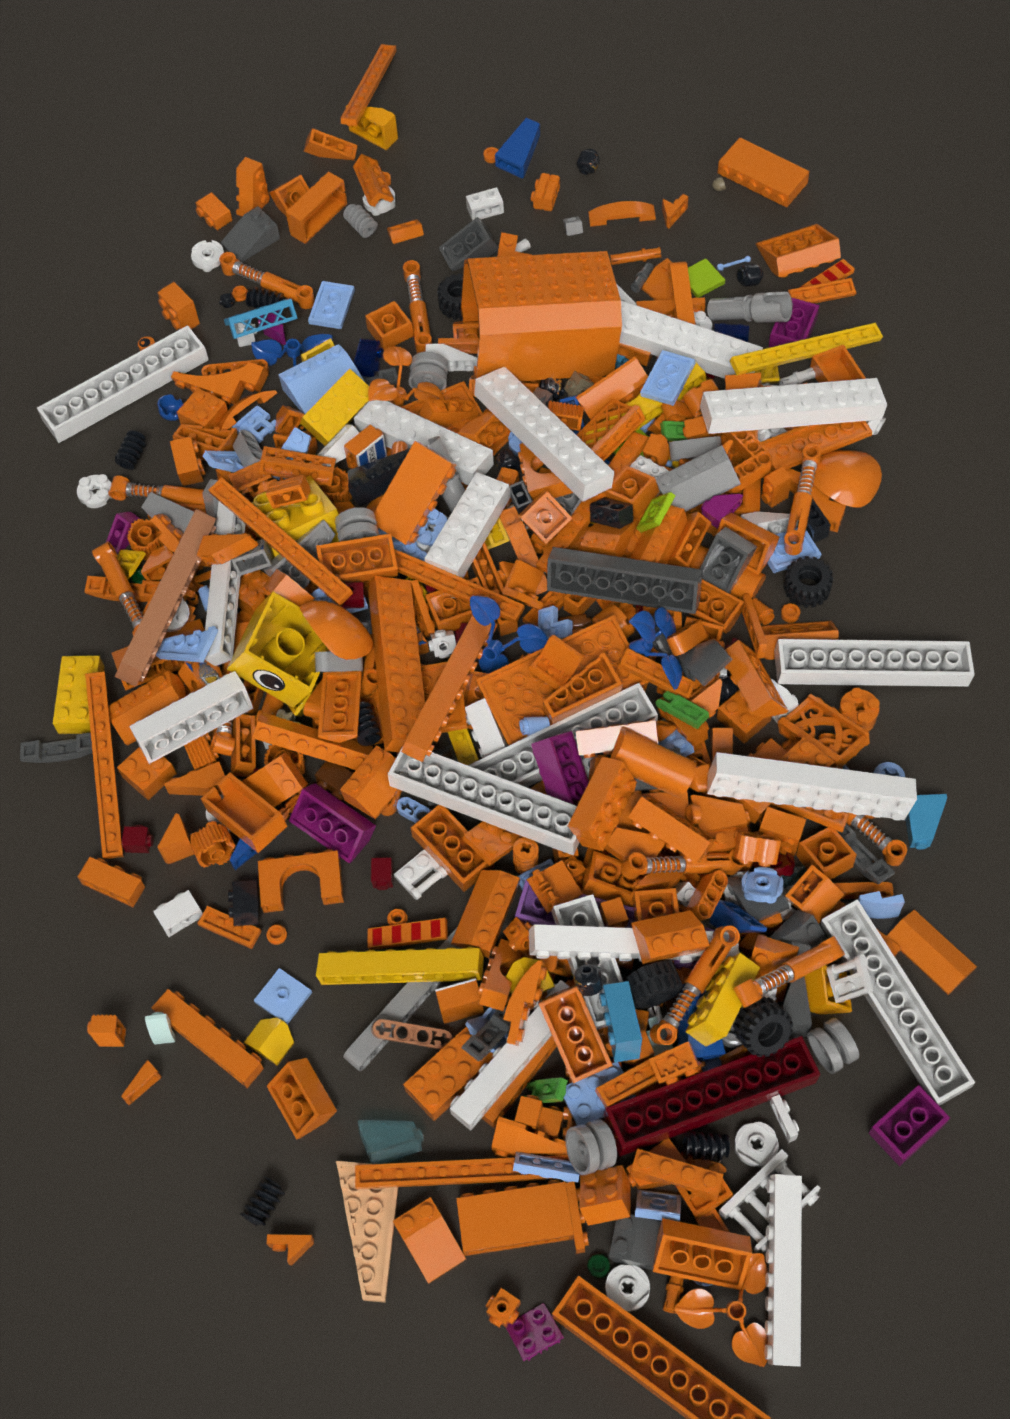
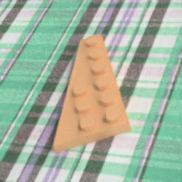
(371, 1230)

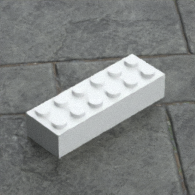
(469, 525)
(191, 717)
(586, 913)

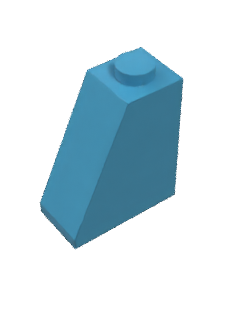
(924, 820)

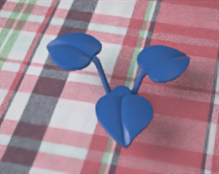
(271, 350)
(645, 626)
(530, 636)

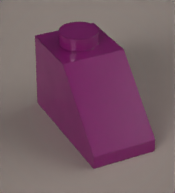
(276, 332)
(720, 506)
(119, 530)

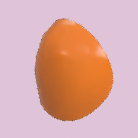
(848, 477)
(338, 629)

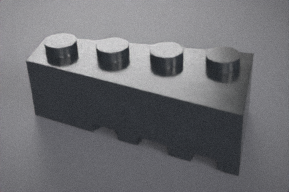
(374, 478)

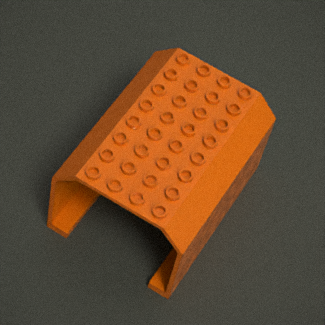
(544, 314)

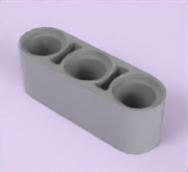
(693, 447)
(247, 448)
(331, 663)

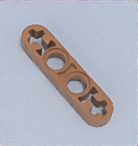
(412, 1031)

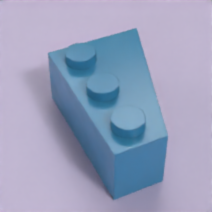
(622, 1021)

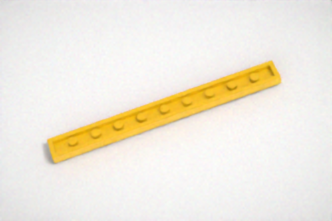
(804, 348)

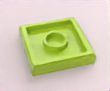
(704, 278)
(655, 512)

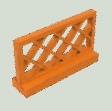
(615, 436)

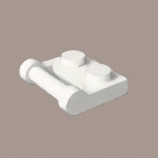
(416, 870)
(852, 985)

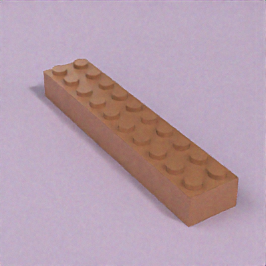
(165, 601)

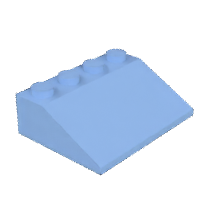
(315, 376)

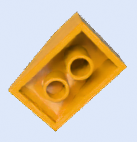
(377, 127)

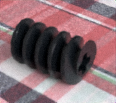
(262, 298)
(130, 450)
(368, 727)
(705, 1144)
(263, 1202)

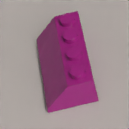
(561, 767)
(331, 822)

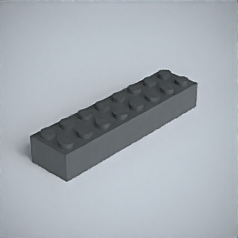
(624, 580)

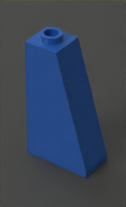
(519, 148)
(701, 1052)

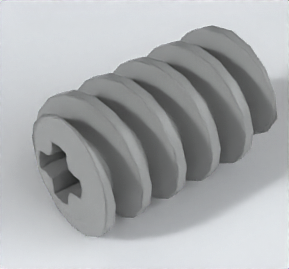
(360, 220)

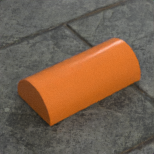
(747, 584)
(718, 606)
(654, 763)
(575, 1033)

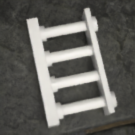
(748, 1194)

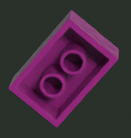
(798, 326)
(909, 1125)

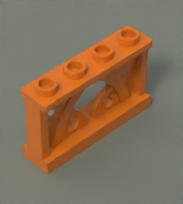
(826, 716)

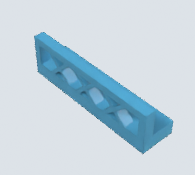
(271, 308)

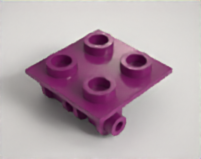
(534, 1332)

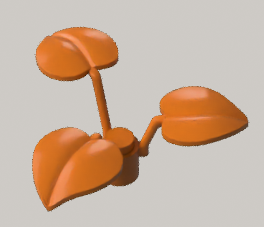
(382, 390)
(697, 1311)

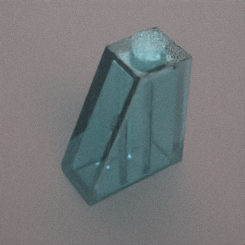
(389, 1139)

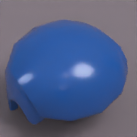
(168, 407)

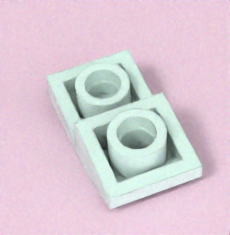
(160, 1028)

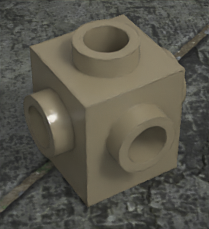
(577, 384)

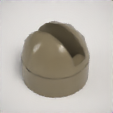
(718, 184)

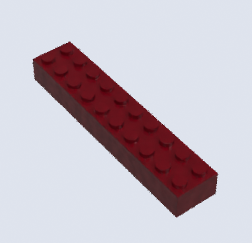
(709, 1096)

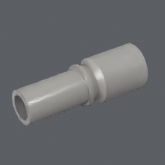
(760, 307)
(454, 487)

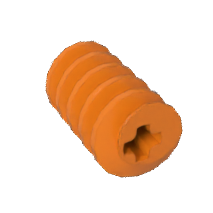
(525, 854)

